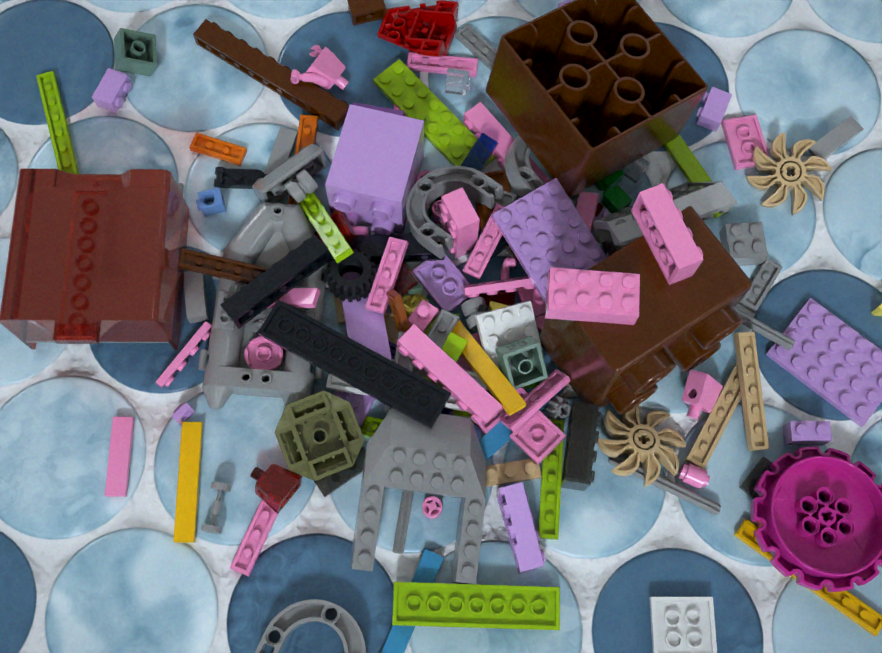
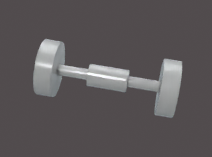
(220, 487)

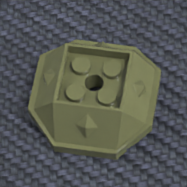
(306, 418)

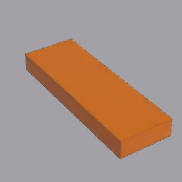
(218, 149)

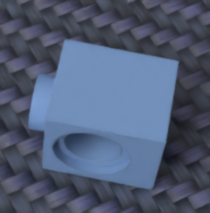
(216, 207)

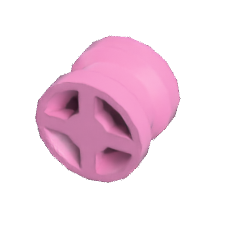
(432, 503)

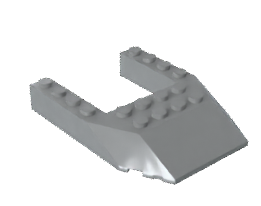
(425, 461)

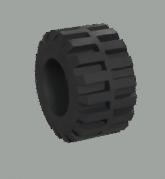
(354, 288)

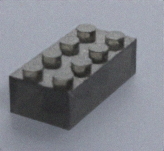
(580, 445)

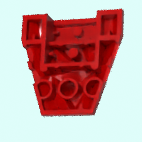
(422, 29)

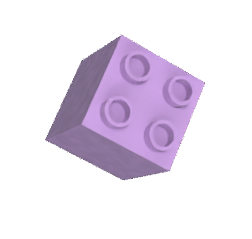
(375, 168)

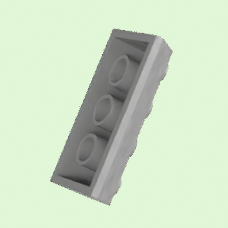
(271, 186)

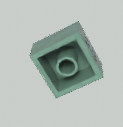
(135, 52)
(522, 362)

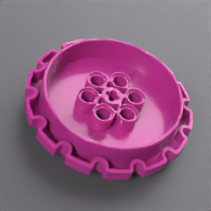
(781, 519)

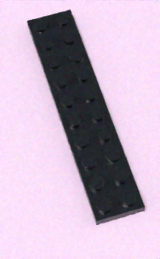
(355, 364)

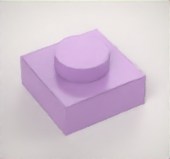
(182, 413)

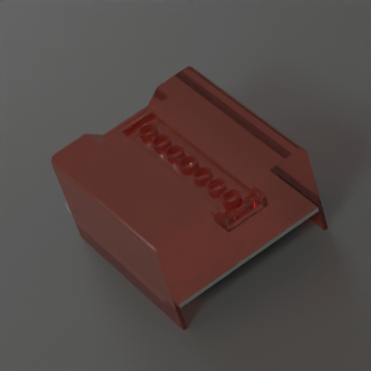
(95, 258)

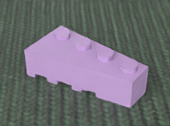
(520, 527)

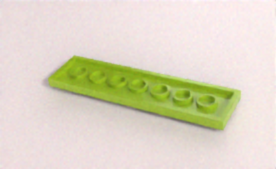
(418, 102)
(476, 606)

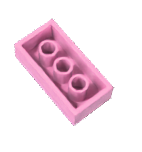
(459, 221)
(667, 233)
(592, 296)

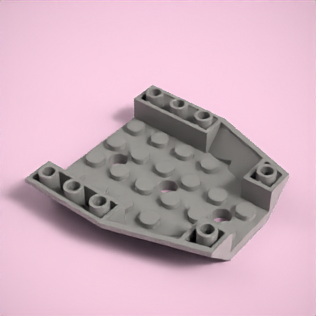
(702, 196)

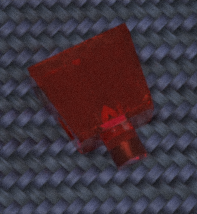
(276, 485)

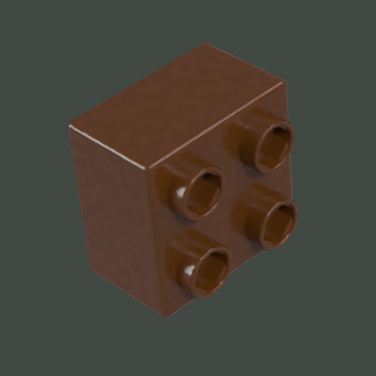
(593, 88)
(674, 324)

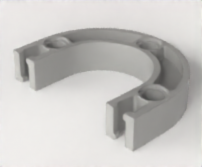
(520, 171)
(437, 184)
(314, 611)

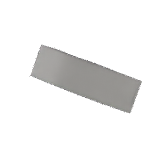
(836, 138)
(195, 297)

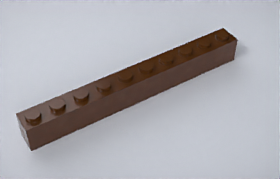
(271, 74)

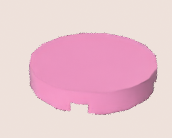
(263, 354)

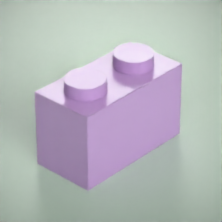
(112, 90)
(713, 111)
(807, 433)

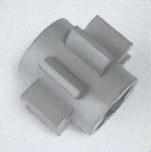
(558, 407)

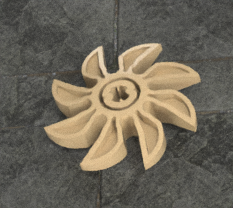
(797, 177)
(641, 444)

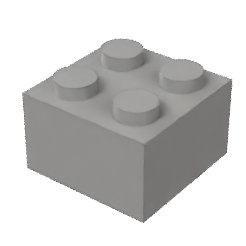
(745, 242)

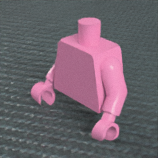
(324, 71)

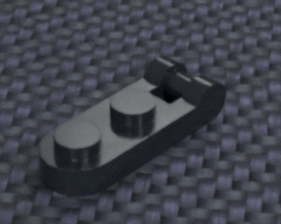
(237, 178)

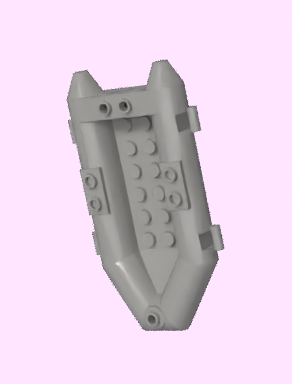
(261, 241)

